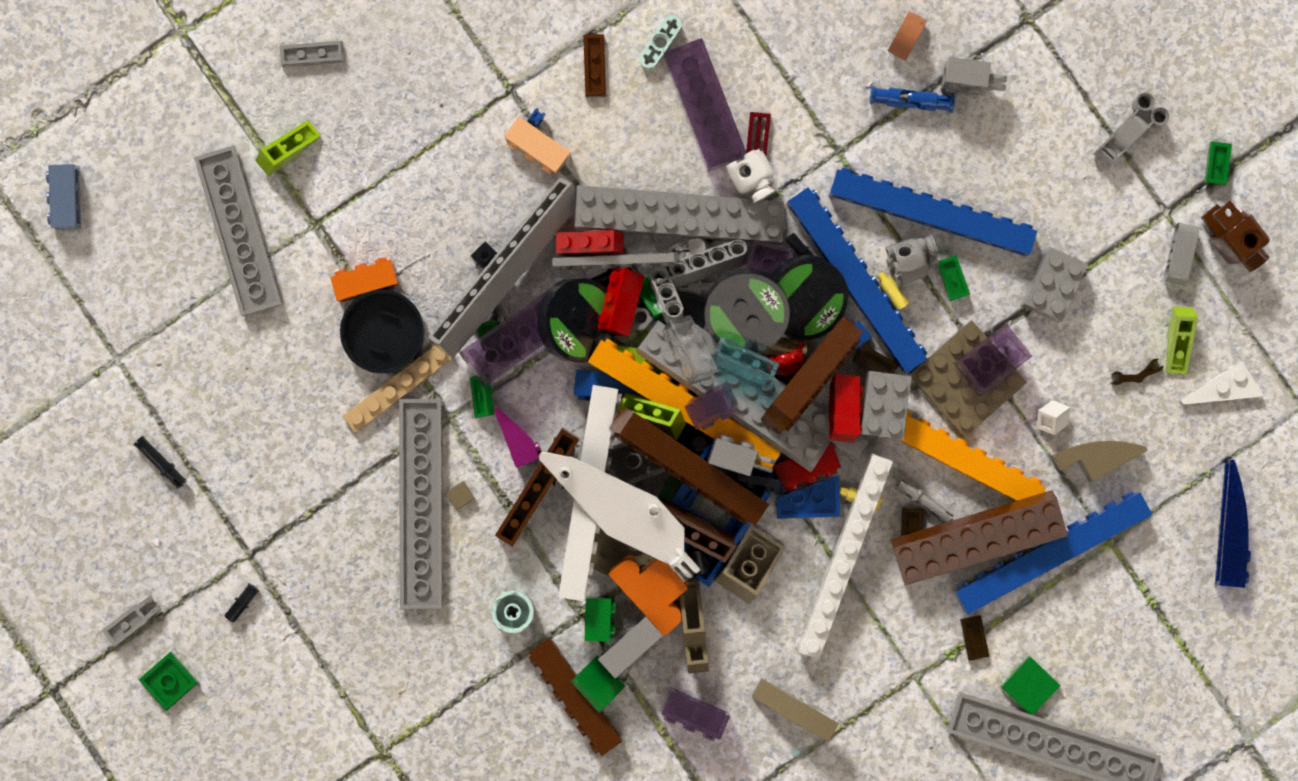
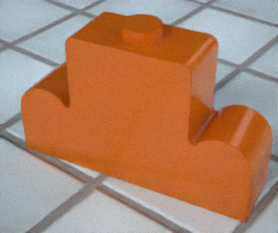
(651, 590)

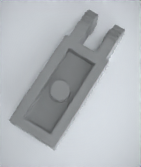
(129, 622)

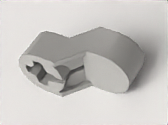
(693, 246)

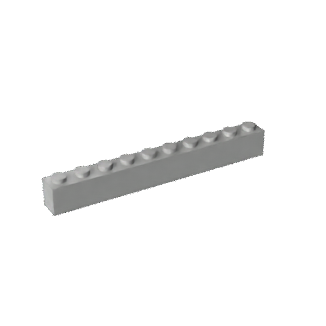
(505, 269)

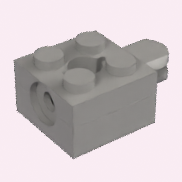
(970, 77)
(737, 456)

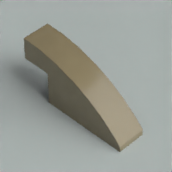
(1098, 457)
(694, 628)
(795, 710)

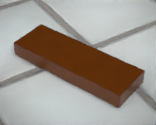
(594, 65)

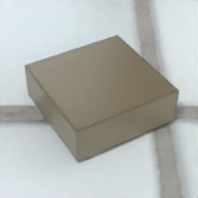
(460, 495)

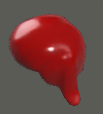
(789, 362)

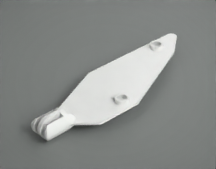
(624, 512)

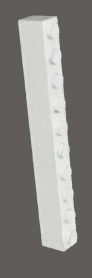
(582, 526)
(845, 556)

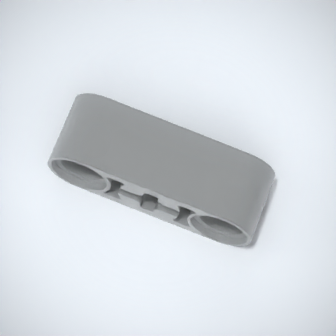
(1181, 254)

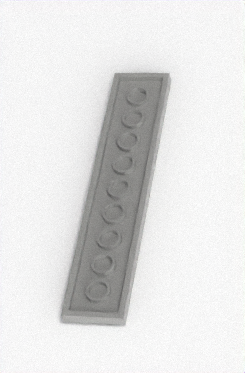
(678, 214)
(800, 443)
(420, 503)
(1049, 741)

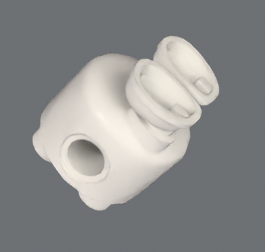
(760, 178)

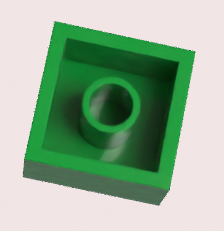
(598, 618)

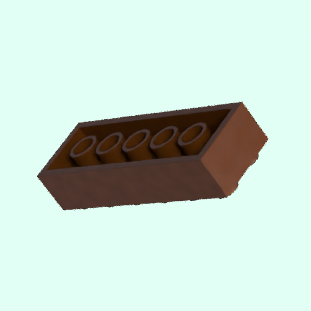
(812, 376)

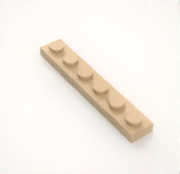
(396, 388)

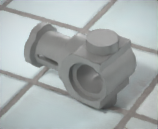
(637, 328)

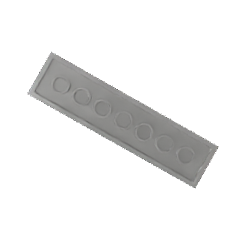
(238, 231)

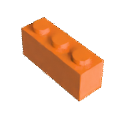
(364, 279)

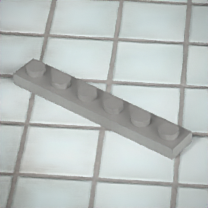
(624, 260)

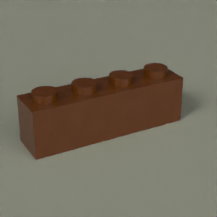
(702, 533)

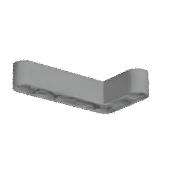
(691, 274)

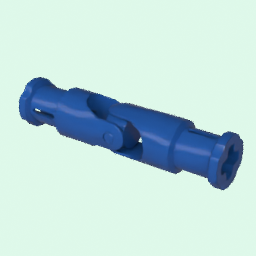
(922, 100)

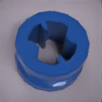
(536, 118)

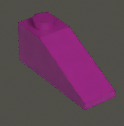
(519, 443)

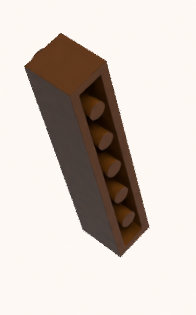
(534, 490)
(559, 674)

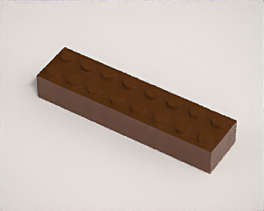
(683, 463)
(979, 537)

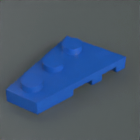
(811, 501)

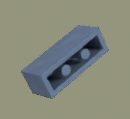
(63, 197)

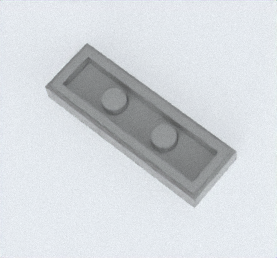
(311, 54)

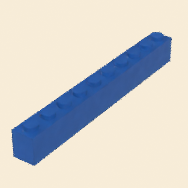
(933, 213)
(861, 286)
(1045, 557)

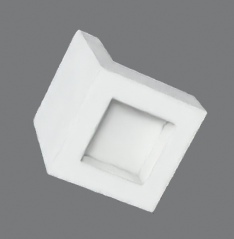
(1053, 417)

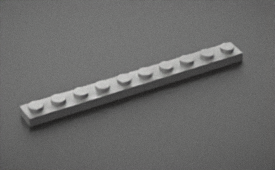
(813, 415)

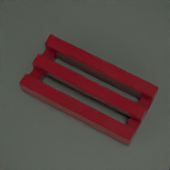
(750, 129)

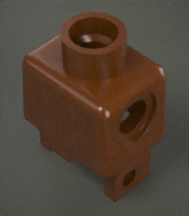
(1237, 236)

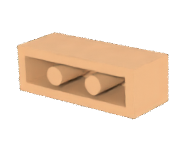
(536, 146)

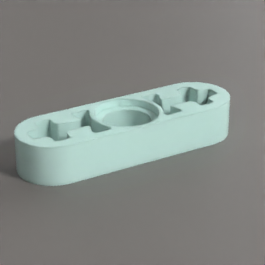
(664, 26)

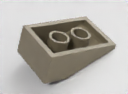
(750, 564)

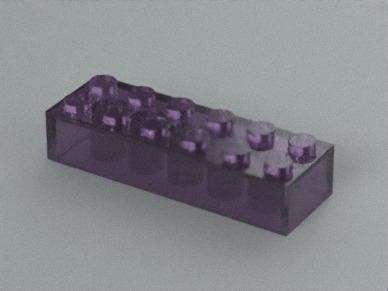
(704, 104)
(505, 344)

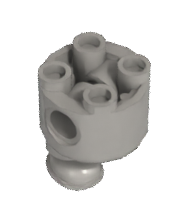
(911, 258)

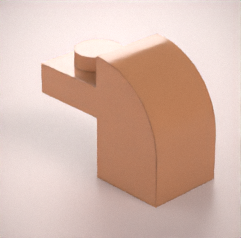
(907, 35)

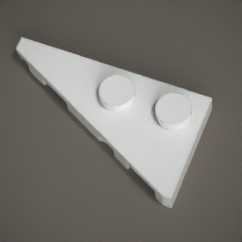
(1229, 385)

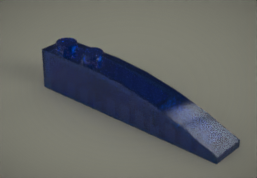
(1233, 532)

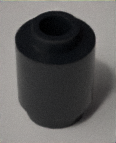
(700, 558)

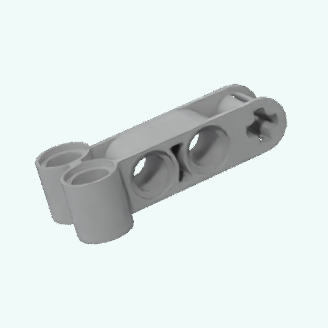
(1131, 129)

